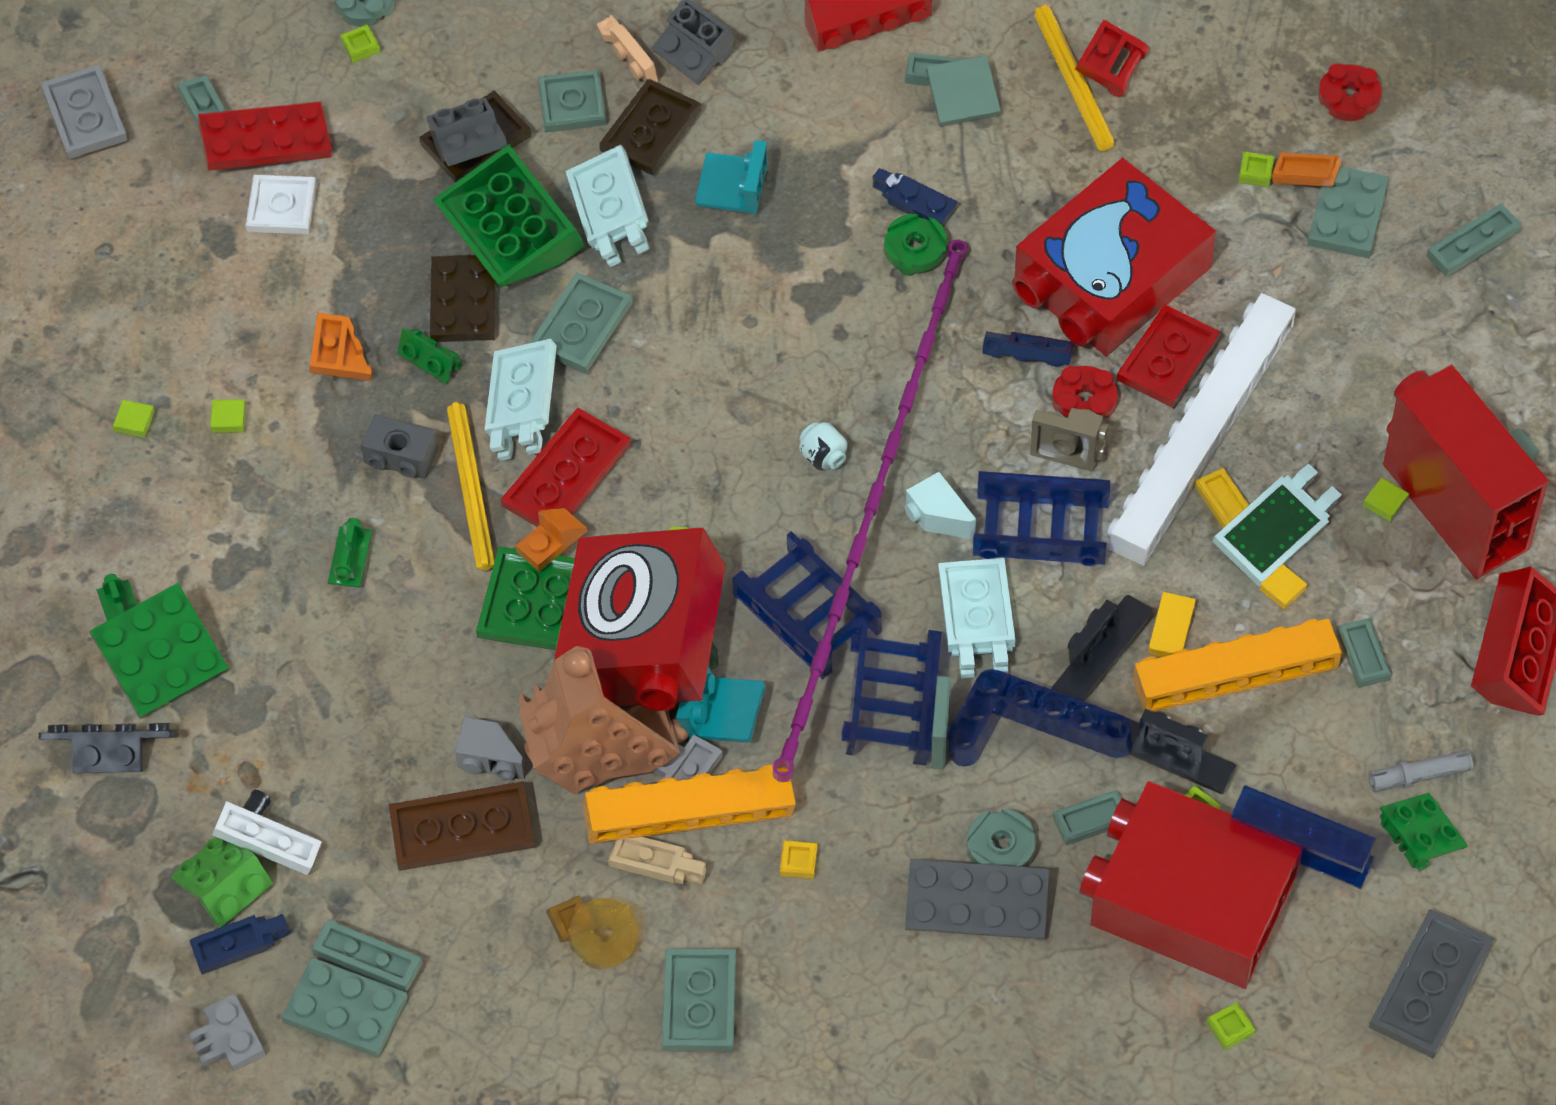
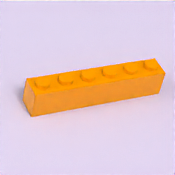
(1236, 665)
(686, 804)

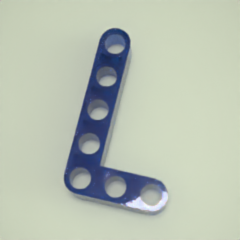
(1034, 715)

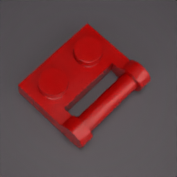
(1103, 52)

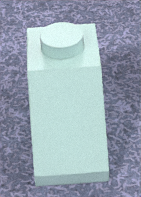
(939, 508)

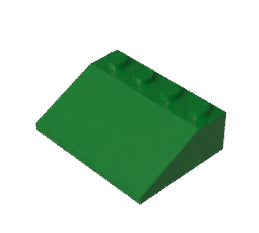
(509, 219)

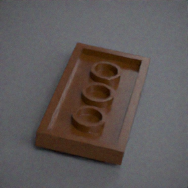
(461, 825)

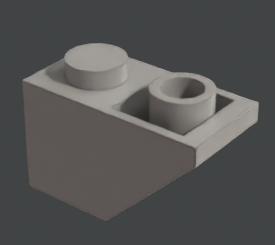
(487, 749)

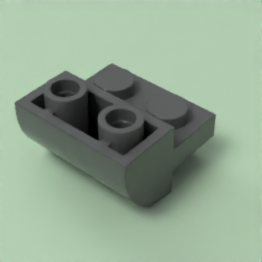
(694, 41)
(465, 131)

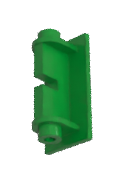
(423, 353)
(350, 554)
(115, 596)

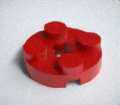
(1352, 77)
(1085, 379)

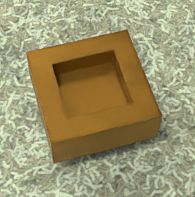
(561, 915)

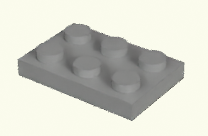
(84, 111)

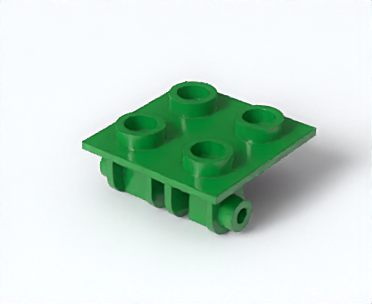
(1420, 829)

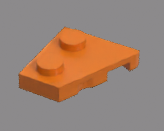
(337, 349)

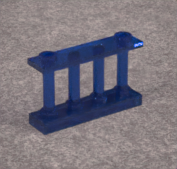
(1042, 490)
(774, 611)
(923, 682)
(1325, 843)

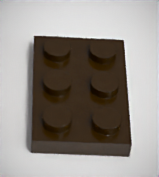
(510, 123)
(651, 125)
(461, 300)

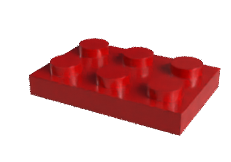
(1168, 355)

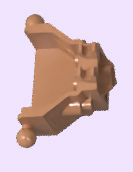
(584, 737)

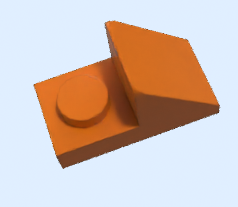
(554, 535)

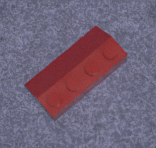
(844, 21)
(1519, 643)

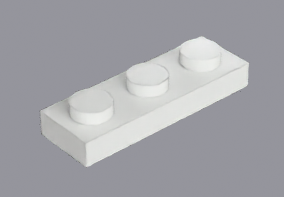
(266, 838)

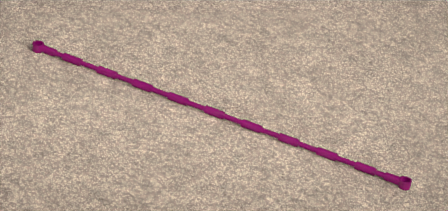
(870, 510)

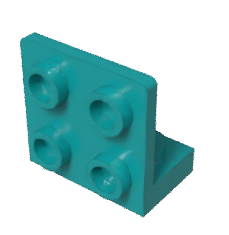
(733, 181)
(726, 710)

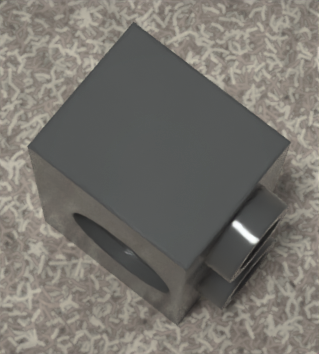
(388, 434)

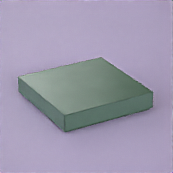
(963, 90)
(572, 101)
(941, 722)

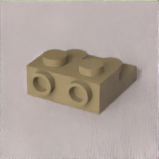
(1070, 440)

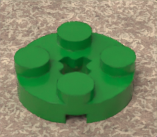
(915, 259)

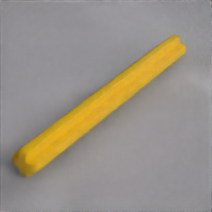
(1073, 78)
(470, 486)

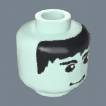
(823, 446)

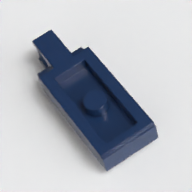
(914, 196)
(1029, 347)
(237, 941)

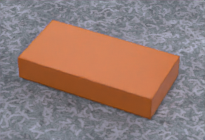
(1306, 169)

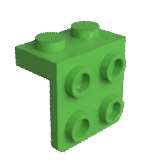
(223, 879)

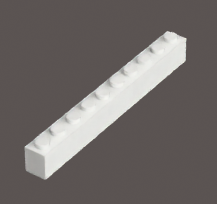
(1201, 430)

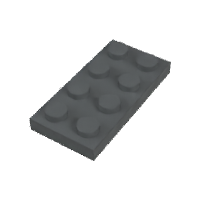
(977, 899)
(1431, 983)

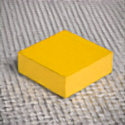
(1283, 586)
(798, 859)

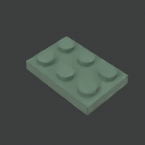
(1349, 213)
(583, 321)
(699, 1000)
(344, 1007)

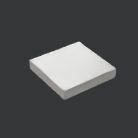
(281, 204)

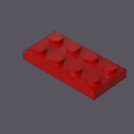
(264, 135)
(566, 467)

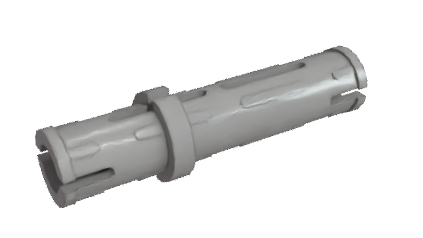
(1407, 773)

